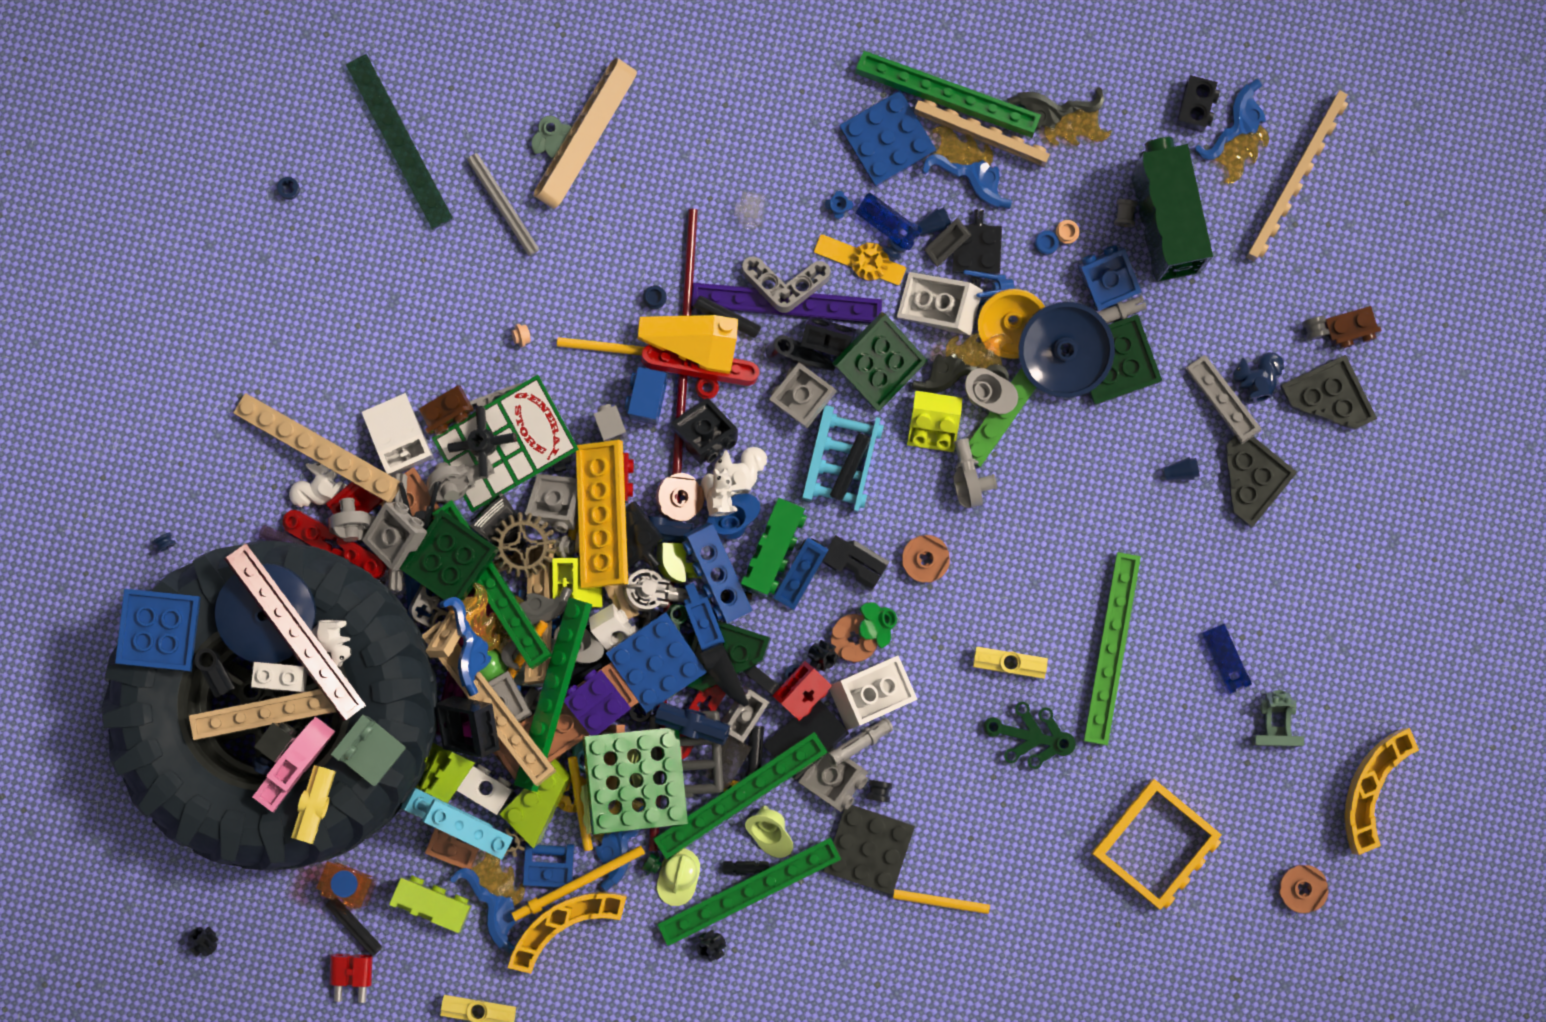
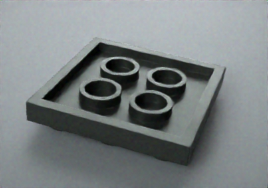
(870, 848)

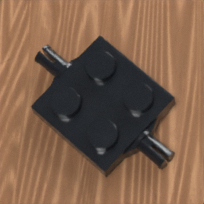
(980, 251)
(641, 537)

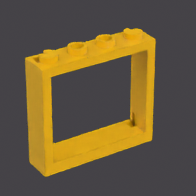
(1123, 822)

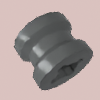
(1315, 328)

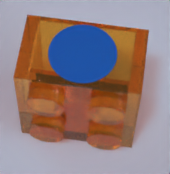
(347, 884)

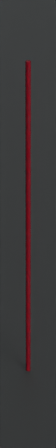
(680, 409)

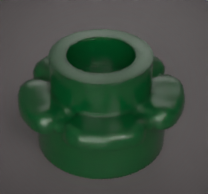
(651, 864)

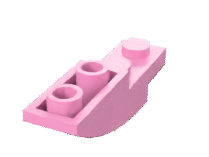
(293, 764)

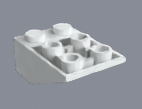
(397, 435)

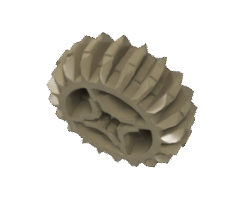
(526, 566)

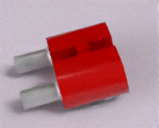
(353, 971)

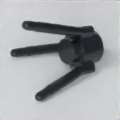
(425, 516)

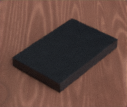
(819, 721)

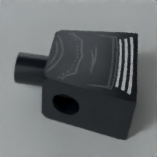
(490, 518)

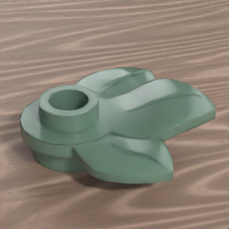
(547, 140)

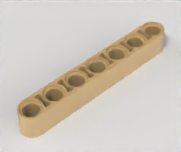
(585, 133)

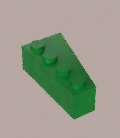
(773, 548)

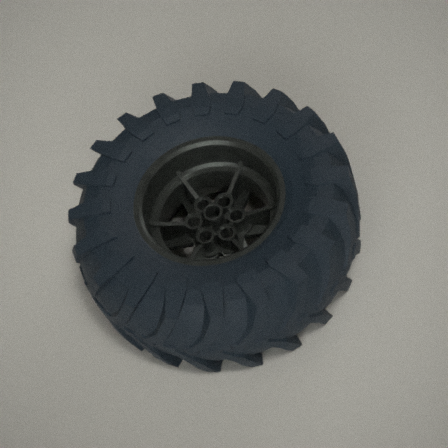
(206, 793)

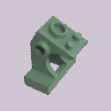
(1278, 736)

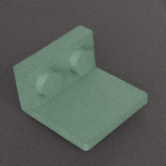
(369, 750)

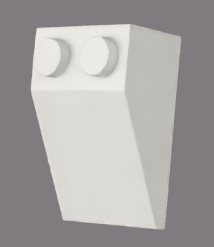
(940, 303)
(872, 692)

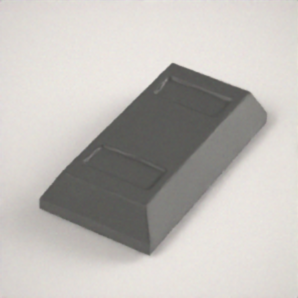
(947, 242)

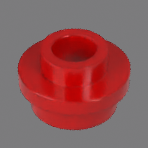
(701, 393)

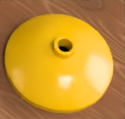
(996, 312)

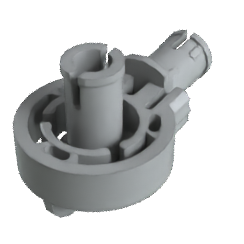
(453, 480)
(966, 482)
(350, 524)
(652, 588)

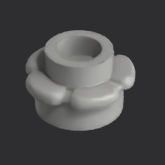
(564, 546)

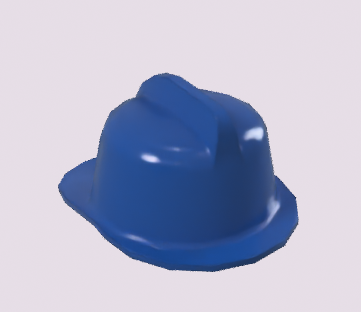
(735, 524)

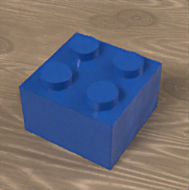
(647, 395)

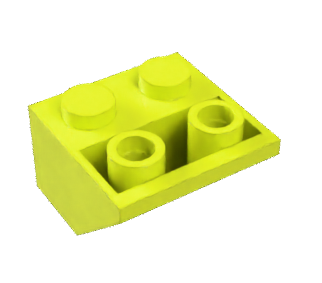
(934, 421)
(567, 574)

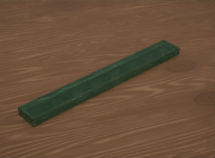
(399, 141)

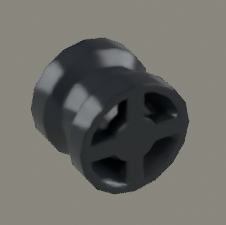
(879, 791)

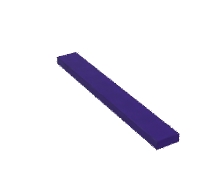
(817, 305)

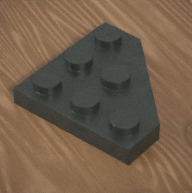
(1331, 394)
(1254, 478)

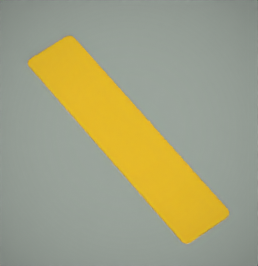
(843, 253)

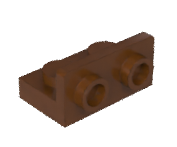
(1352, 327)
(445, 410)

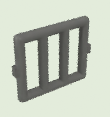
(714, 763)

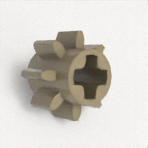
(518, 840)

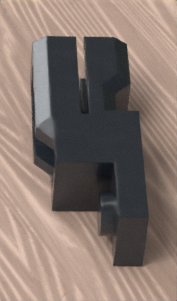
(839, 558)

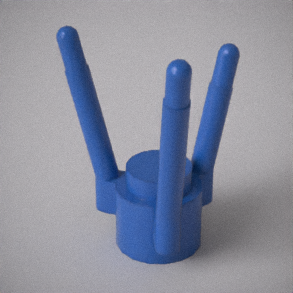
(1001, 284)

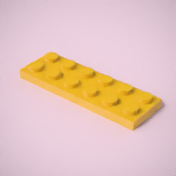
(601, 514)

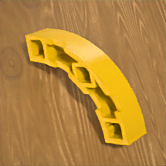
(1366, 786)
(560, 916)

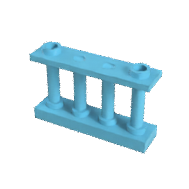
(825, 443)
(457, 823)

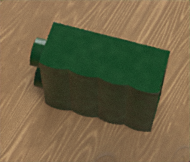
(1171, 210)

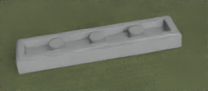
(1223, 399)

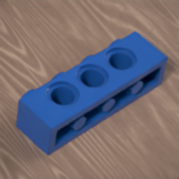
(737, 604)

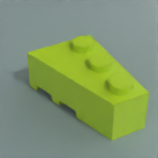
(443, 773)
(534, 810)
(431, 903)

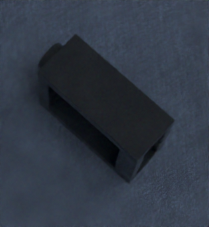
(482, 725)

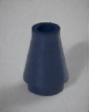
(934, 222)
(1183, 470)

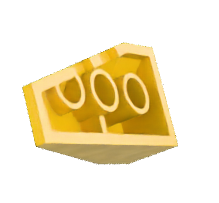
(700, 338)

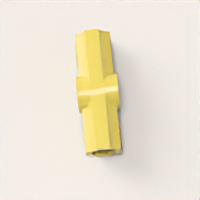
(994, 660)
(313, 804)
(462, 1009)

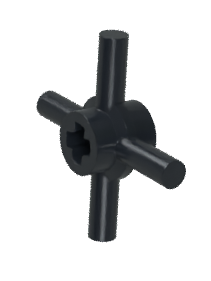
(482, 442)

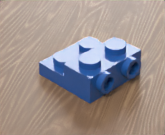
(1109, 277)

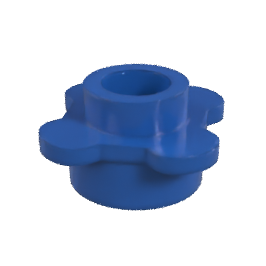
(839, 197)

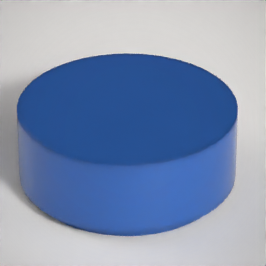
(1046, 242)

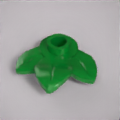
(877, 623)

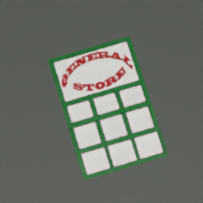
(539, 444)

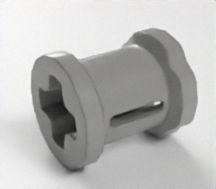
(1125, 213)

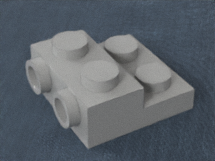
(802, 395)
(554, 501)
(394, 534)
(510, 694)
(836, 783)

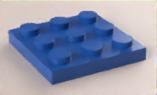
(887, 138)
(157, 630)
(656, 662)

